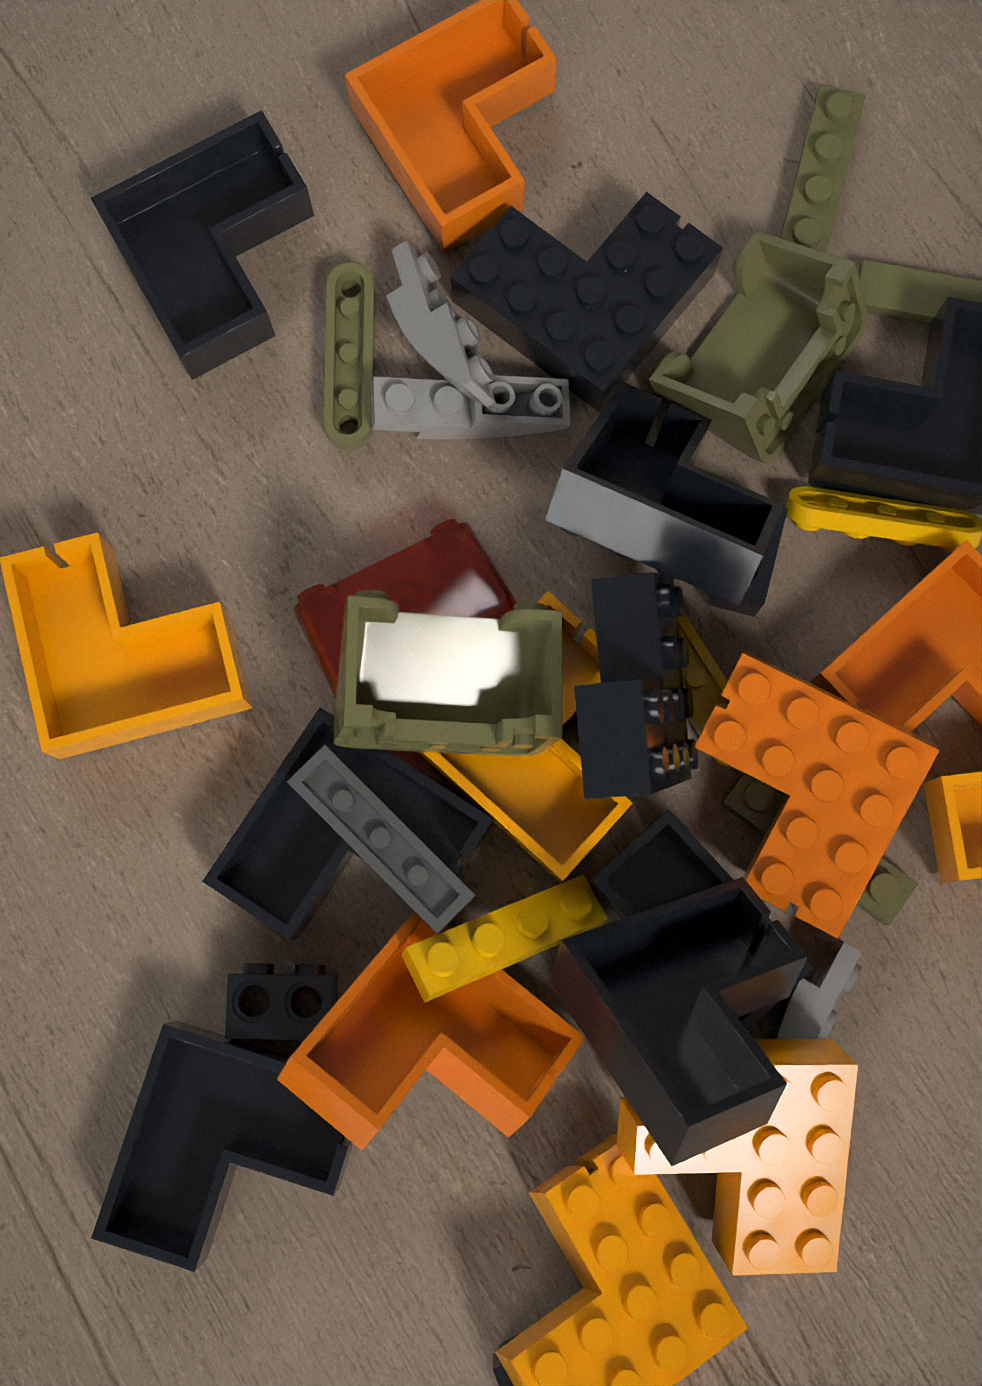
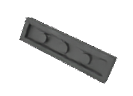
(381, 839)

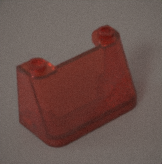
(434, 576)

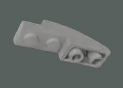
(436, 328)
(443, 412)
(810, 1005)

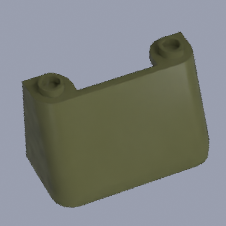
(771, 346)
(448, 680)

